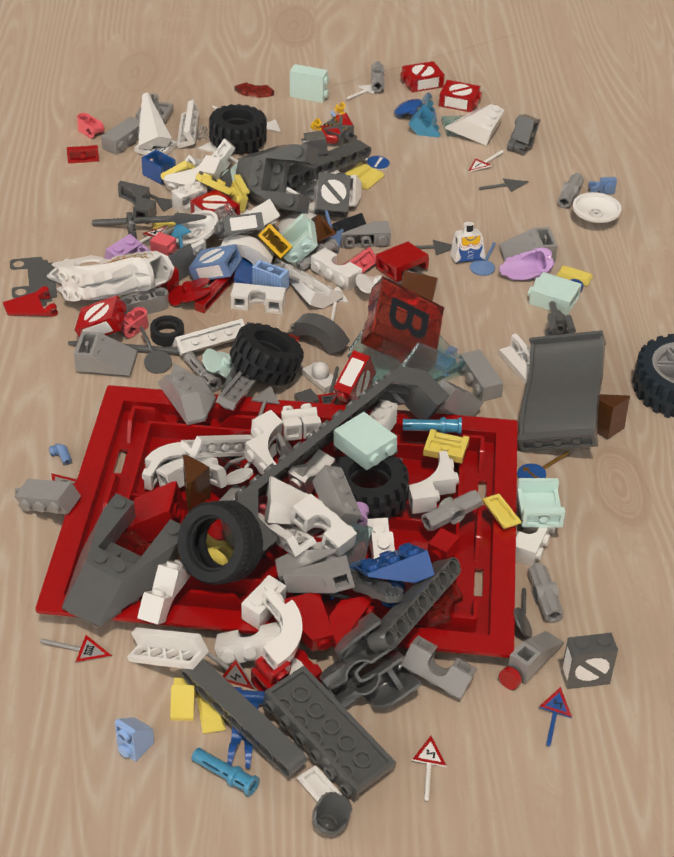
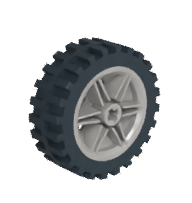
(655, 375)

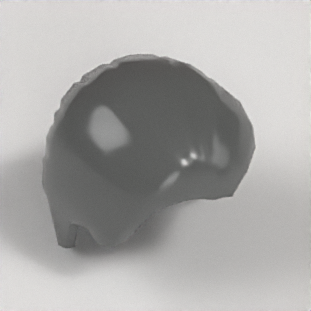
(331, 813)

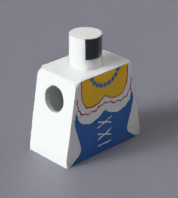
(467, 244)

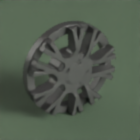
(131, 224)

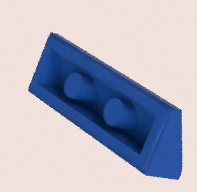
(243, 272)

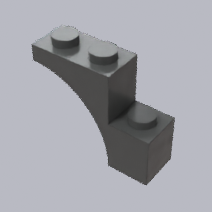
(139, 197)

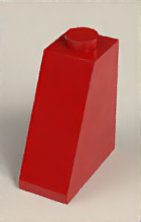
(316, 627)

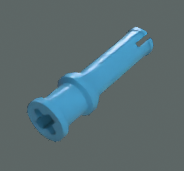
(443, 425)
(234, 775)

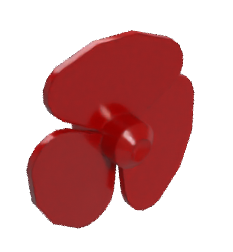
(188, 291)

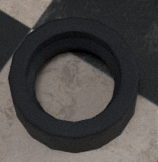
(166, 322)

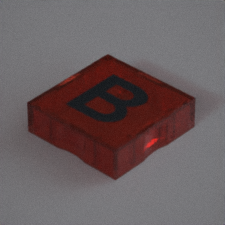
(400, 320)

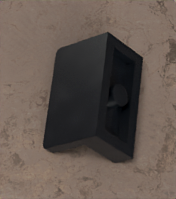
(349, 223)

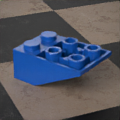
(406, 564)

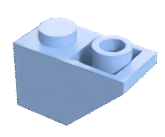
(133, 737)

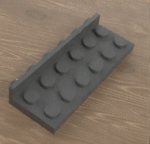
(327, 732)

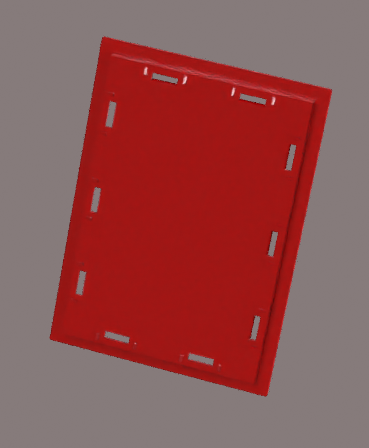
(145, 419)

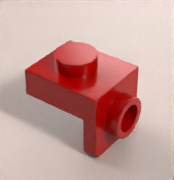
(270, 674)

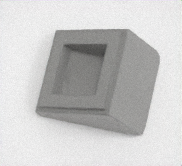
(282, 445)

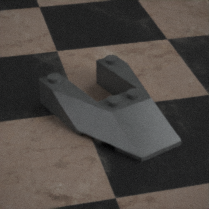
(268, 171)
(110, 575)

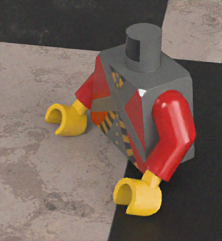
(338, 129)

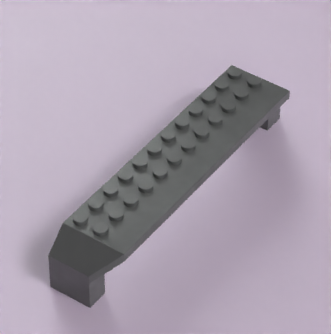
(402, 386)

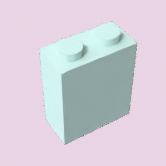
(309, 83)
(556, 289)
(365, 440)

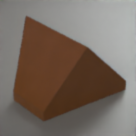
(323, 229)

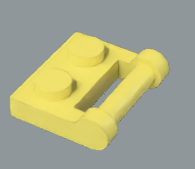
(454, 445)

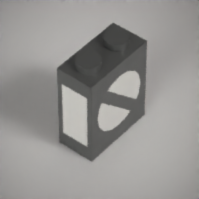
(332, 194)
(239, 225)
(589, 660)

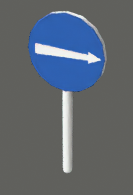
(378, 162)

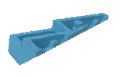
(425, 119)

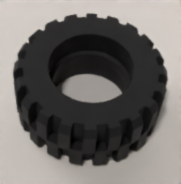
(240, 125)
(266, 354)
(383, 500)

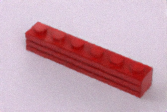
(217, 288)

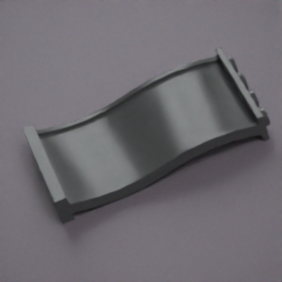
(562, 392)

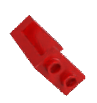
(400, 258)

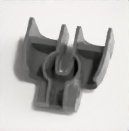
(381, 685)

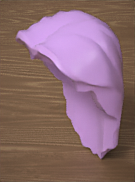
(528, 264)

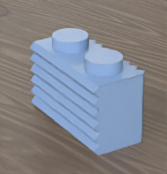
(269, 275)

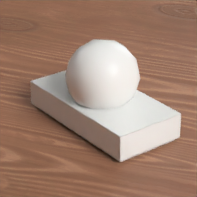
(319, 375)

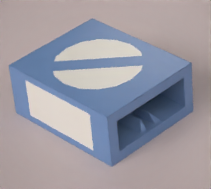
(215, 262)

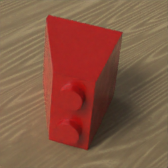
(156, 509)

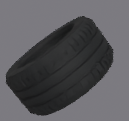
(193, 545)

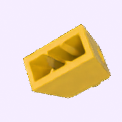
(275, 241)

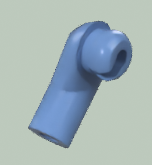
(62, 451)

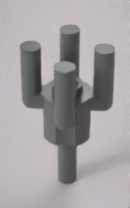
(559, 322)

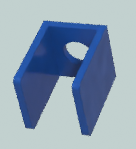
(160, 164)

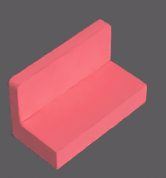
(363, 259)

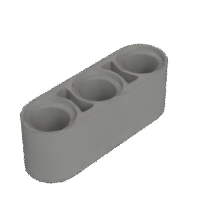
(152, 300)

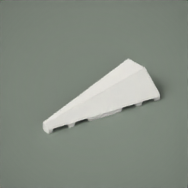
(151, 126)
(311, 288)
(281, 501)

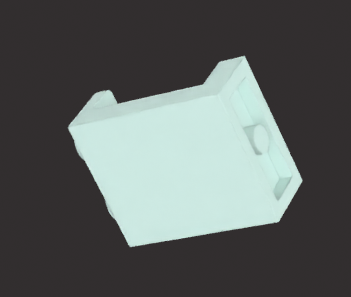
(302, 237)
(540, 502)

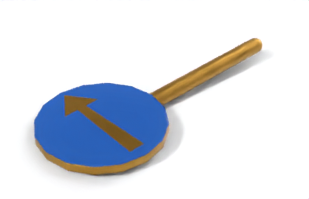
(536, 471)

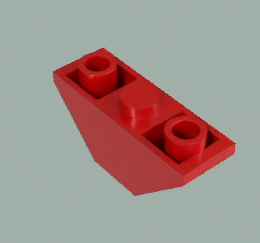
(347, 615)

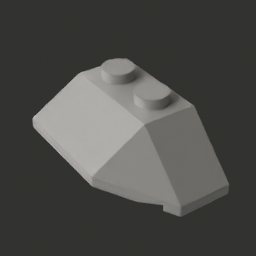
(188, 395)

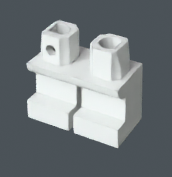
(299, 421)

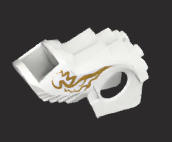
(113, 276)

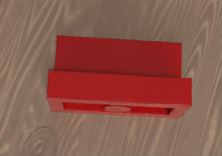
(82, 154)

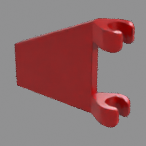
(31, 305)

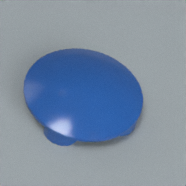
(409, 106)

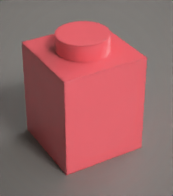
(163, 243)

